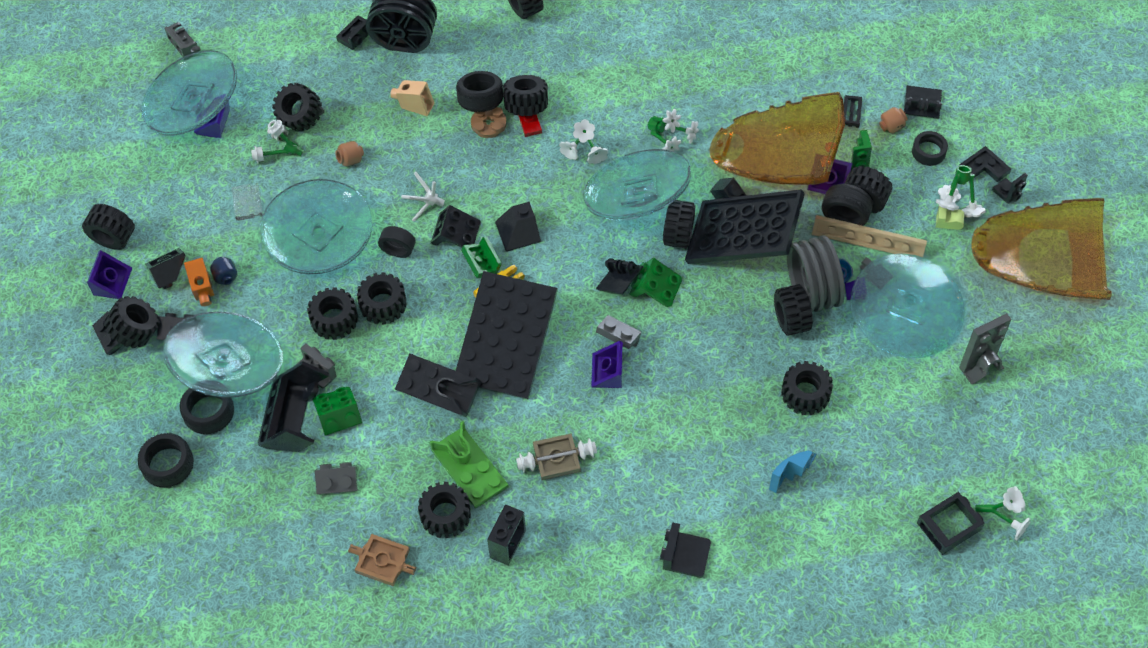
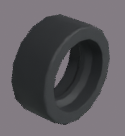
(928, 159)
(396, 241)

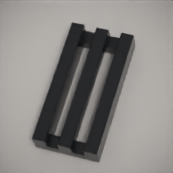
(850, 122)

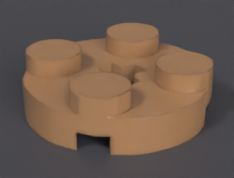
(495, 127)

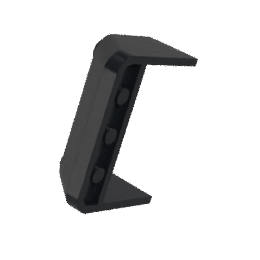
(287, 408)

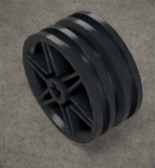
(402, 24)

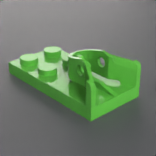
(469, 466)

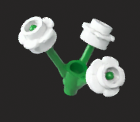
(278, 132)

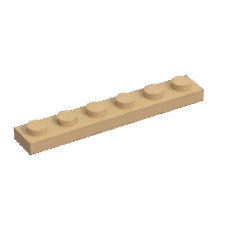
(868, 237)

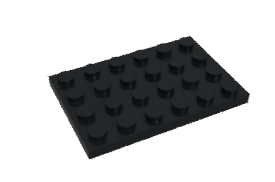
(745, 227)
(506, 333)

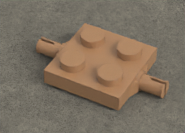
(382, 559)

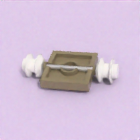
(556, 456)

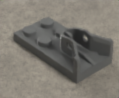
(983, 349)

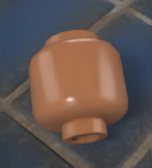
(893, 120)
(349, 153)

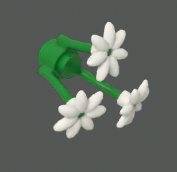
(659, 125)

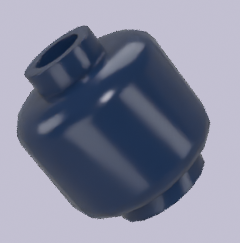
(223, 270)

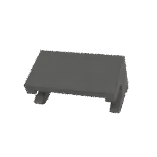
(181, 40)

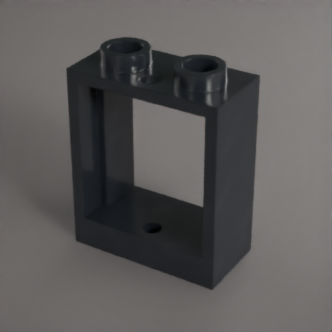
(508, 529)
(935, 534)

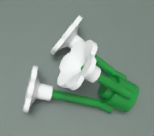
(950, 194)

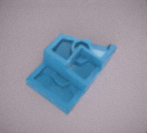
(790, 468)

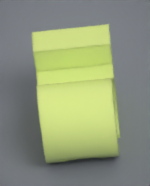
(949, 219)

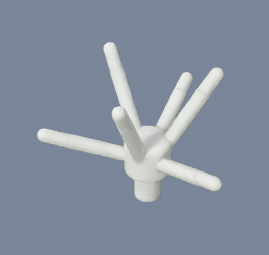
(430, 197)

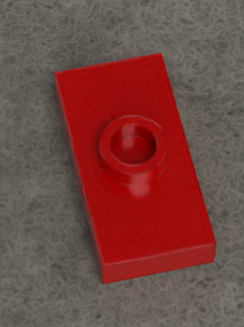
(530, 125)

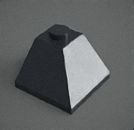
(518, 227)
(166, 268)

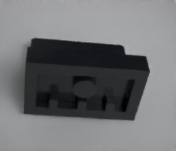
(455, 227)

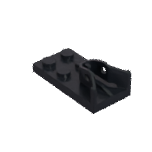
(438, 385)

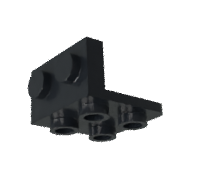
(685, 552)

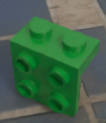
(657, 282)
(337, 410)

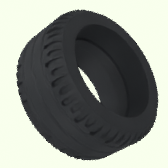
(479, 91)
(847, 204)
(205, 425)
(174, 475)

